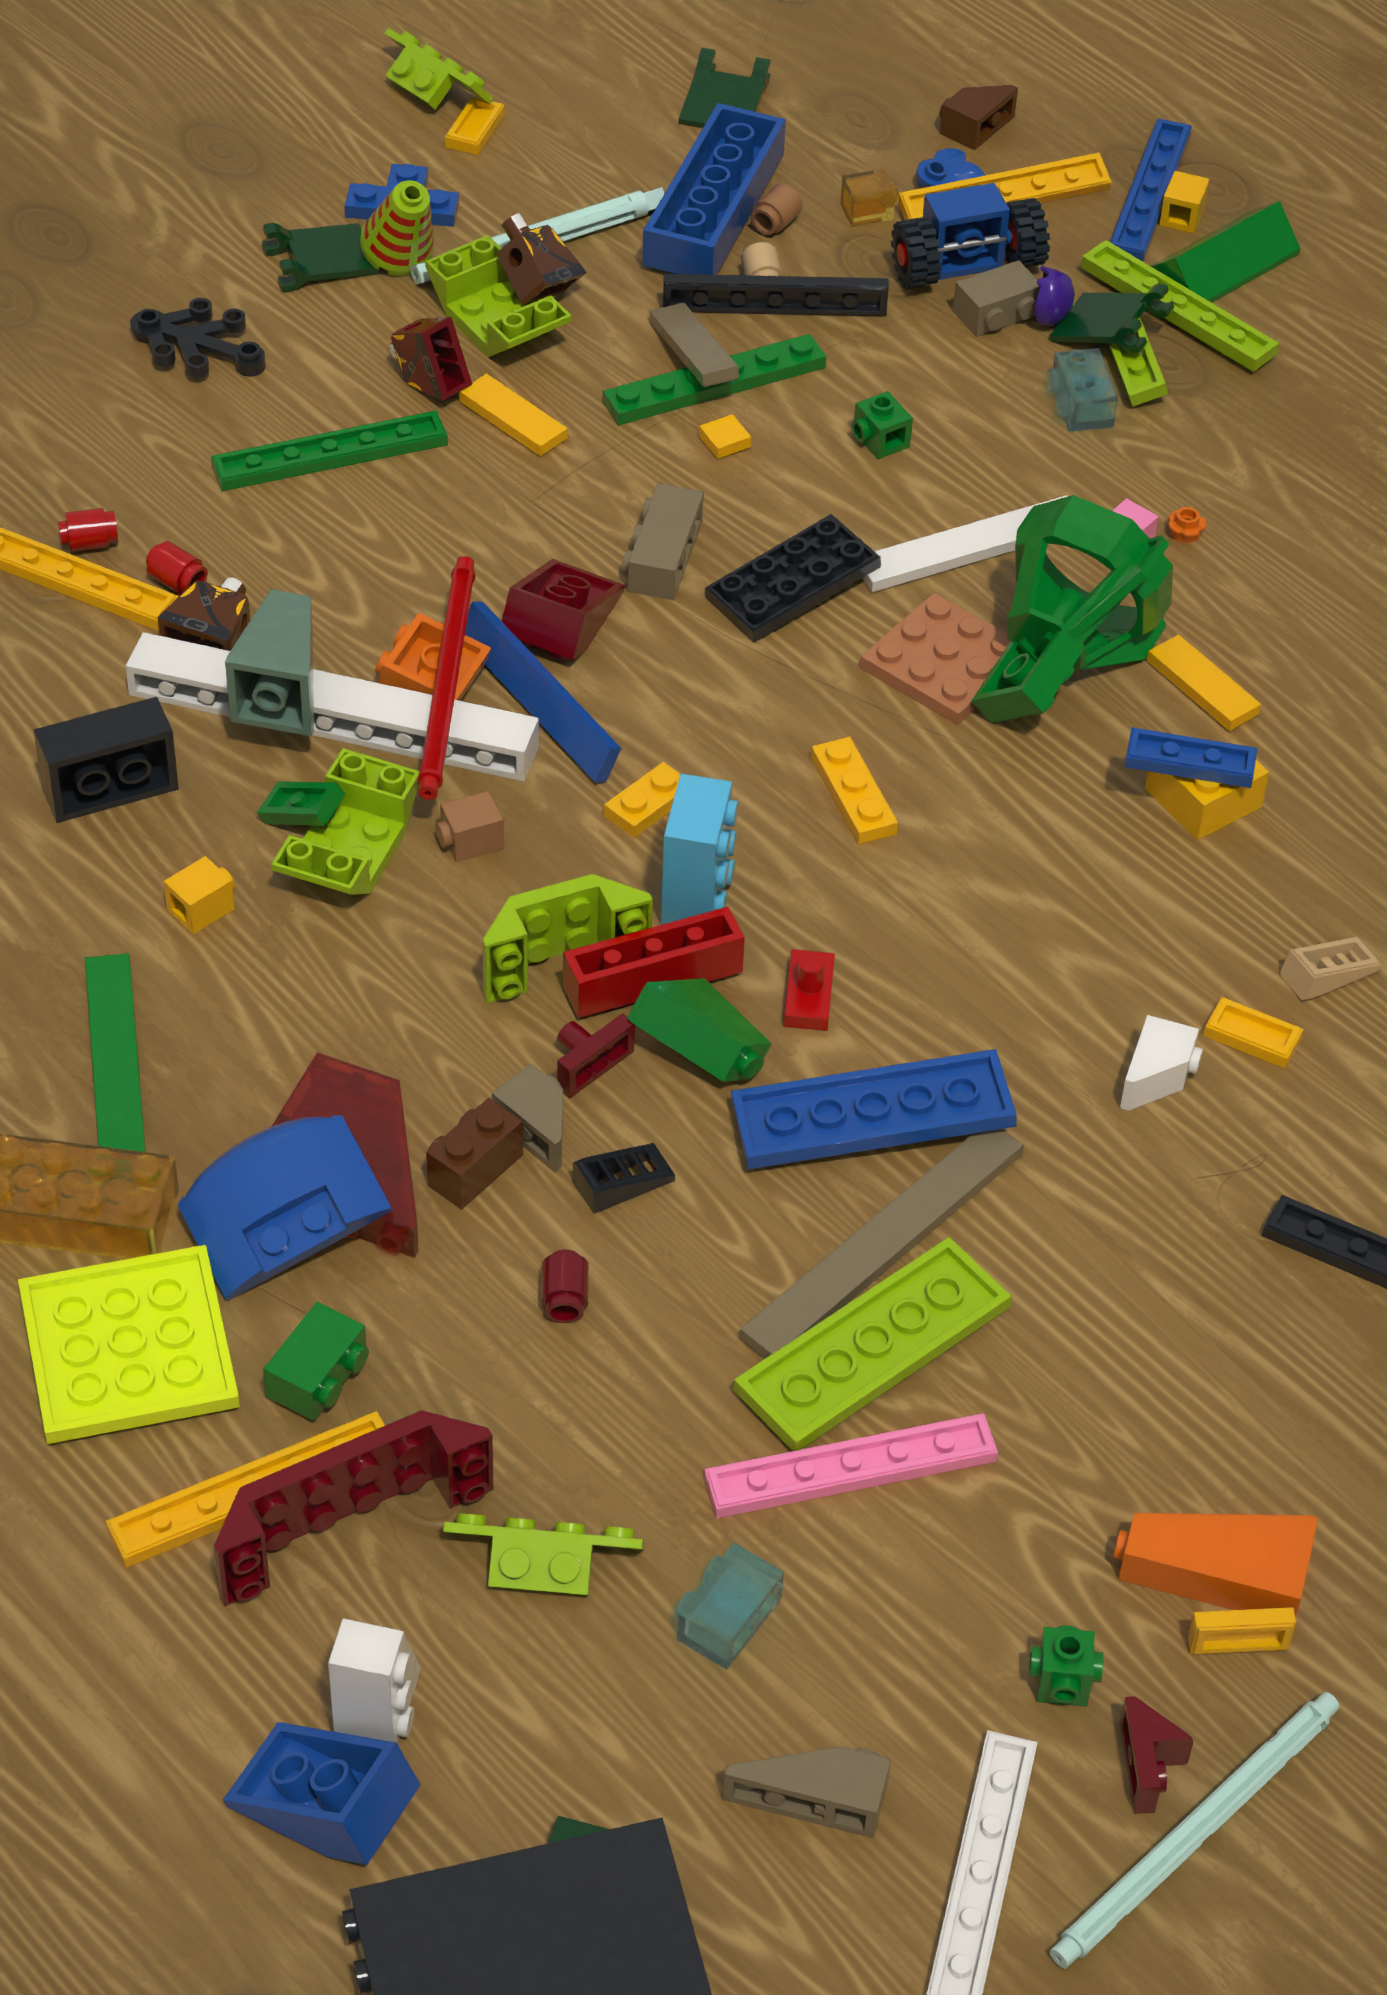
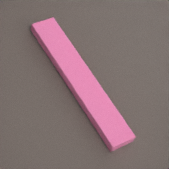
(850, 1465)

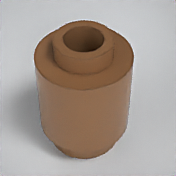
(776, 209)

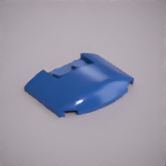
(281, 1200)

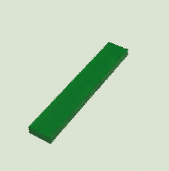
(329, 450)
(114, 1052)

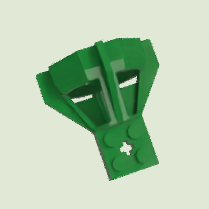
(1061, 626)

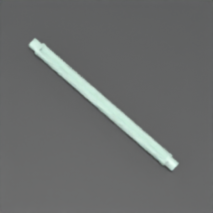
(1193, 1830)

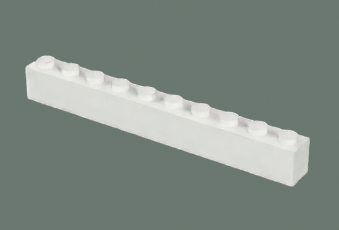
(344, 709)

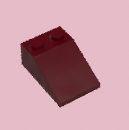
(560, 608)

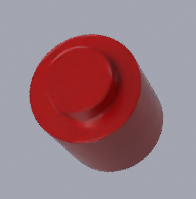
(88, 529)
(174, 567)

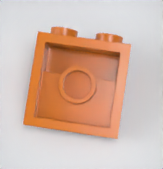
(416, 657)

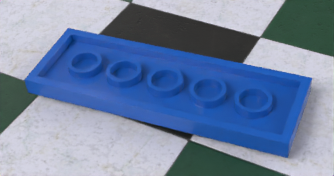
(873, 1109)

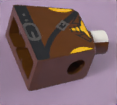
(537, 261)
(208, 614)

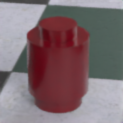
(564, 1286)

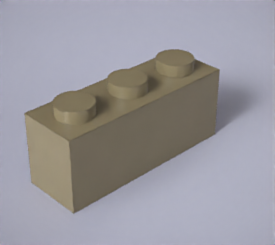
(663, 541)

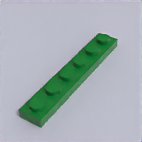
(682, 389)

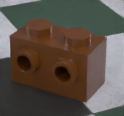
(474, 1153)

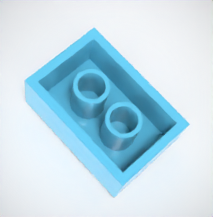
(698, 848)

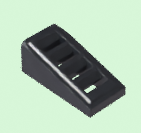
(614, 1191)

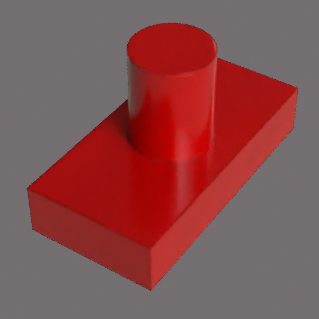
(809, 990)

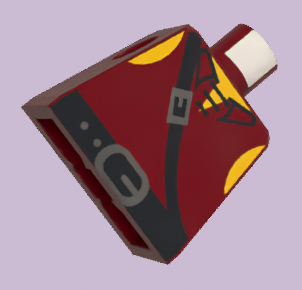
(431, 357)

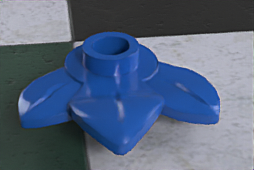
(946, 167)

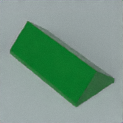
(1233, 253)

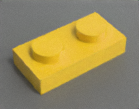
(644, 800)

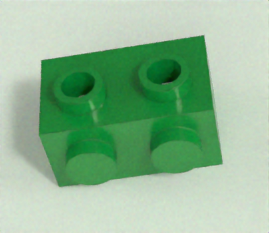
(316, 1361)

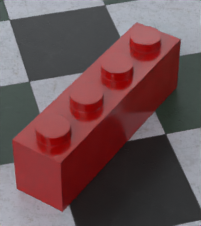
(617, 969)

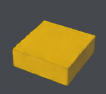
(725, 436)

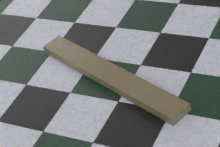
(882, 1240)

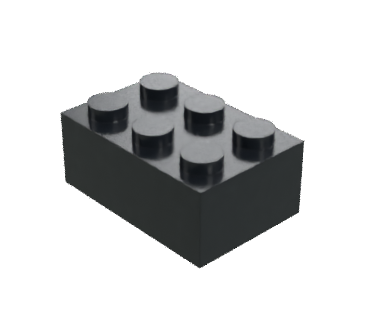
(106, 759)

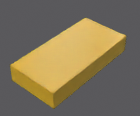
(474, 126)
(1253, 1032)
(1241, 1630)

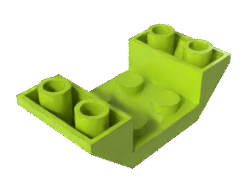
(483, 301)
(364, 831)
(554, 921)

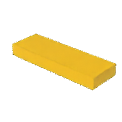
(513, 415)
(1204, 682)

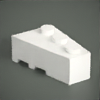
(372, 1681)

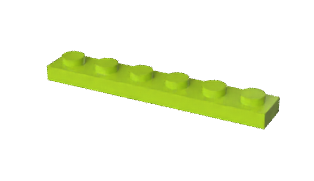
(1190, 310)

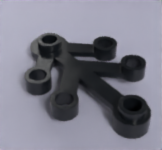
(152, 326)

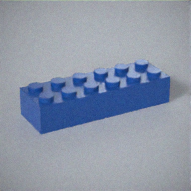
(714, 192)

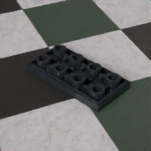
(792, 577)

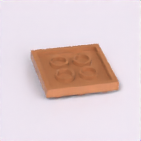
(937, 656)

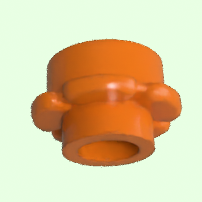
(1186, 524)

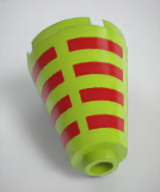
(399, 230)

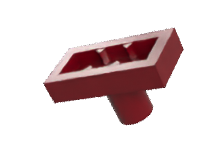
(592, 1054)

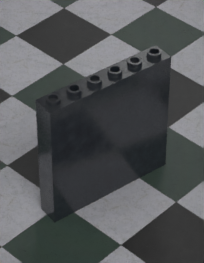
(534, 1921)

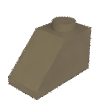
(539, 1104)

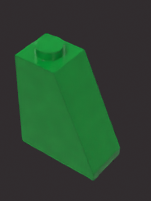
(701, 1027)

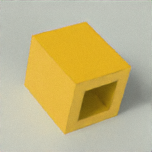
(1184, 202)
(199, 894)

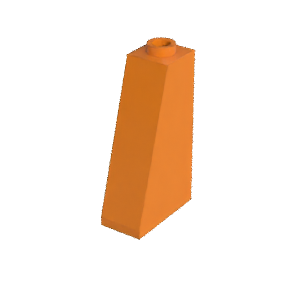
(1220, 1557)

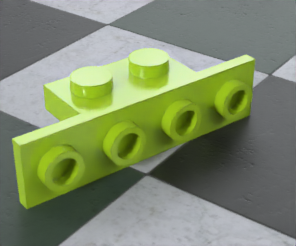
(424, 73)
(541, 1558)

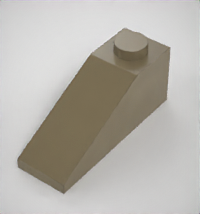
(822, 1787)

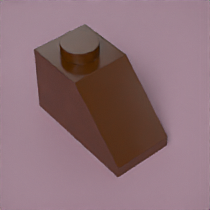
(977, 113)

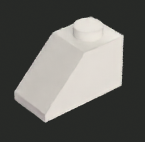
(1160, 1062)

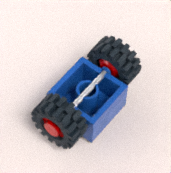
(967, 235)

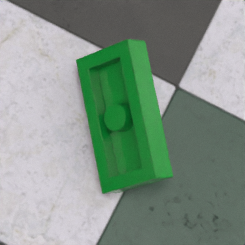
(301, 803)

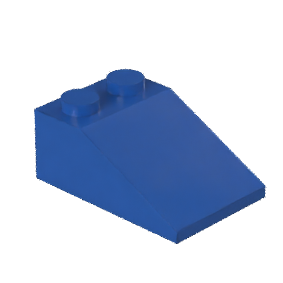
(326, 1790)

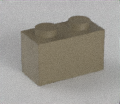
(996, 298)

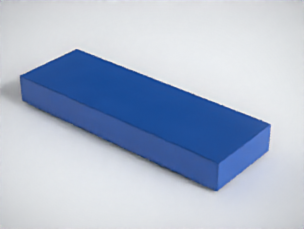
(1191, 757)

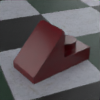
(1149, 1747)

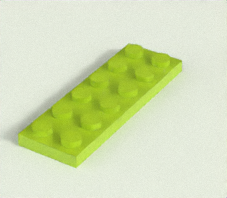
(871, 1344)

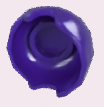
(1054, 297)

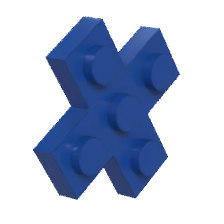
(365, 197)

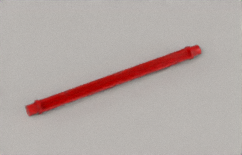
(438, 728)

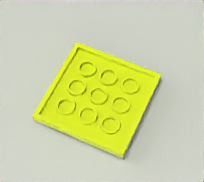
(127, 1344)

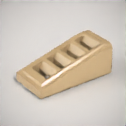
(1324, 967)

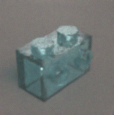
(1083, 390)

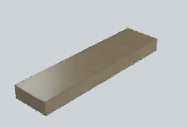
(694, 344)

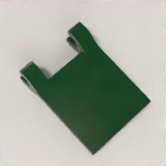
(720, 87)
(317, 253)
(1111, 318)

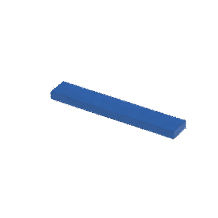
(1149, 186)
(543, 695)

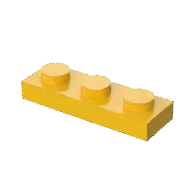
(854, 790)

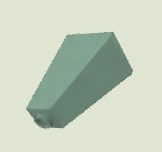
(273, 667)

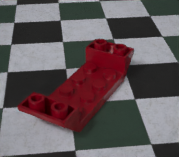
(344, 1482)

